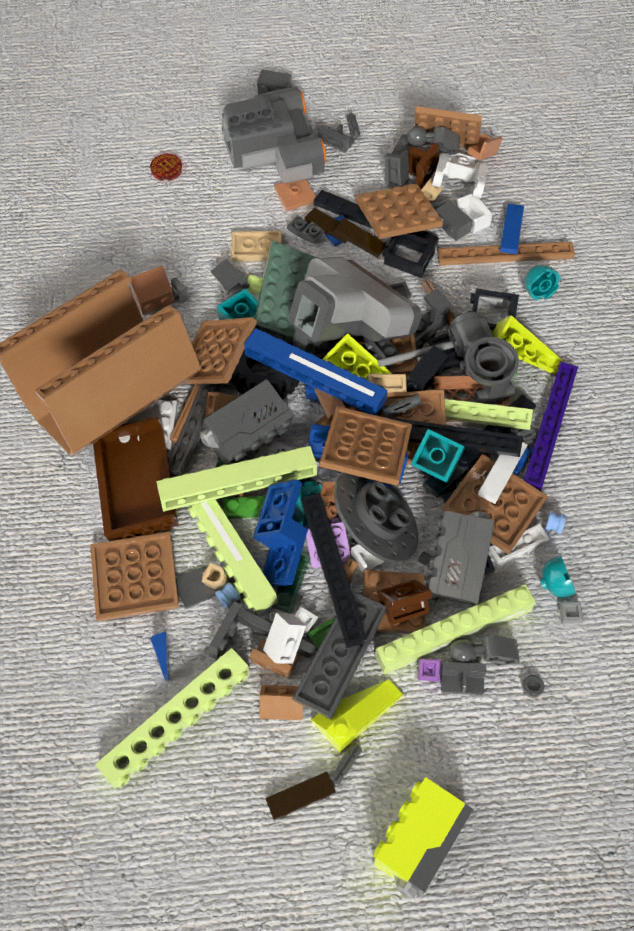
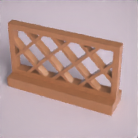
(460, 383)

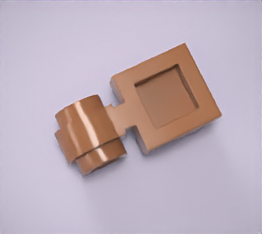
(327, 496)

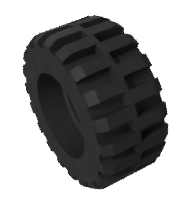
(246, 379)

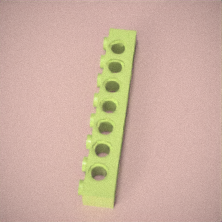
(144, 734)

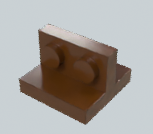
(423, 163)
(405, 601)

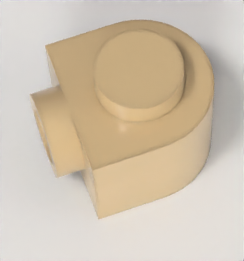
(430, 191)
(215, 577)

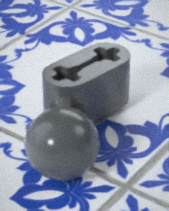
(445, 138)
(493, 648)

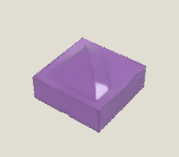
(429, 670)

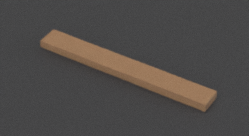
(492, 254)

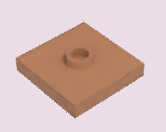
(295, 194)

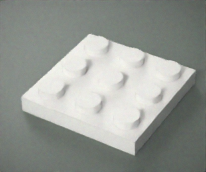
(166, 412)

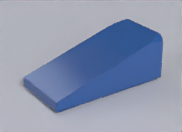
(161, 648)

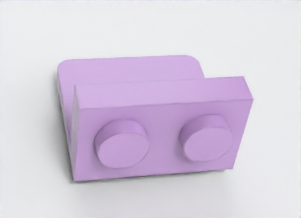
(340, 537)

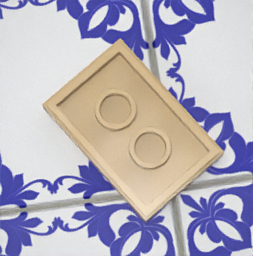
(253, 244)

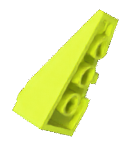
(527, 346)
(354, 358)
(357, 714)

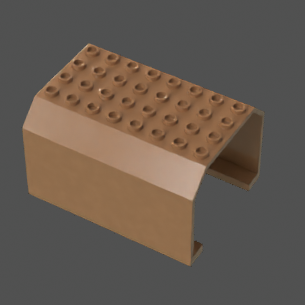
(97, 363)

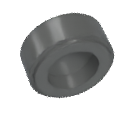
(533, 686)

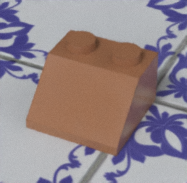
(152, 290)

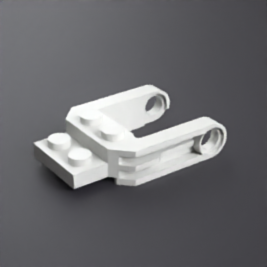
(462, 167)

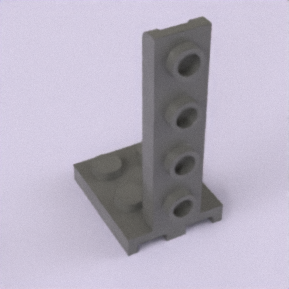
(251, 620)

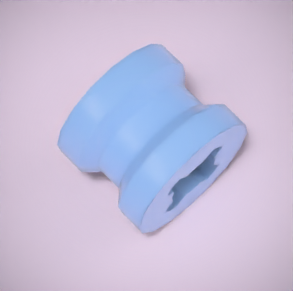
(555, 522)
(227, 595)

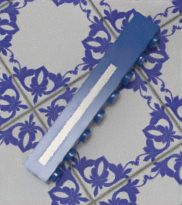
(315, 372)

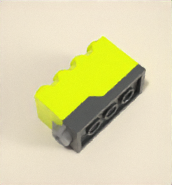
(421, 837)

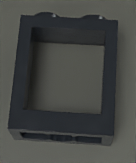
(412, 242)
(512, 298)
(423, 374)

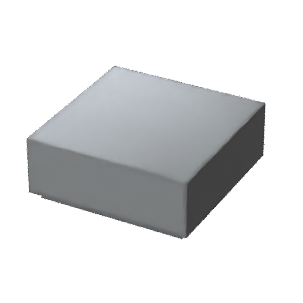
(571, 612)

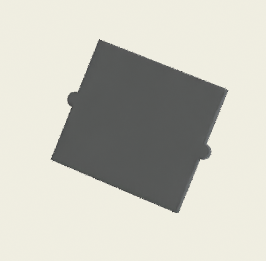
(192, 590)

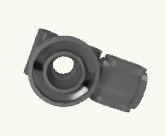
(482, 351)

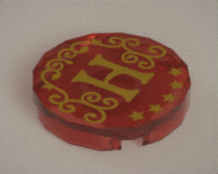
(166, 167)

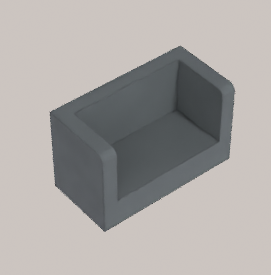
(440, 309)

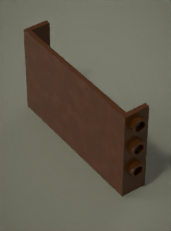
(129, 478)

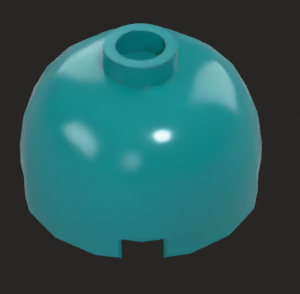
(542, 281)
(556, 578)

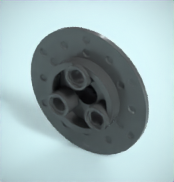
(376, 517)

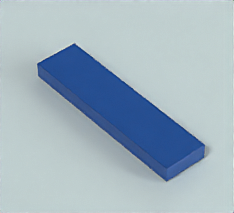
(512, 229)

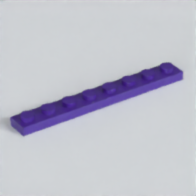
(550, 425)

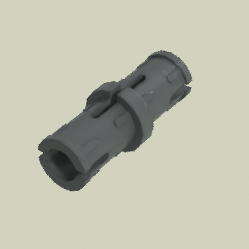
(391, 410)

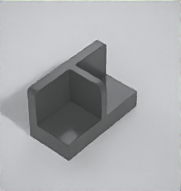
(335, 138)
(397, 169)
(228, 276)
(463, 678)

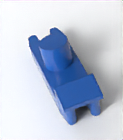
(526, 455)

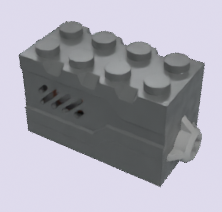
(247, 423)
(460, 556)

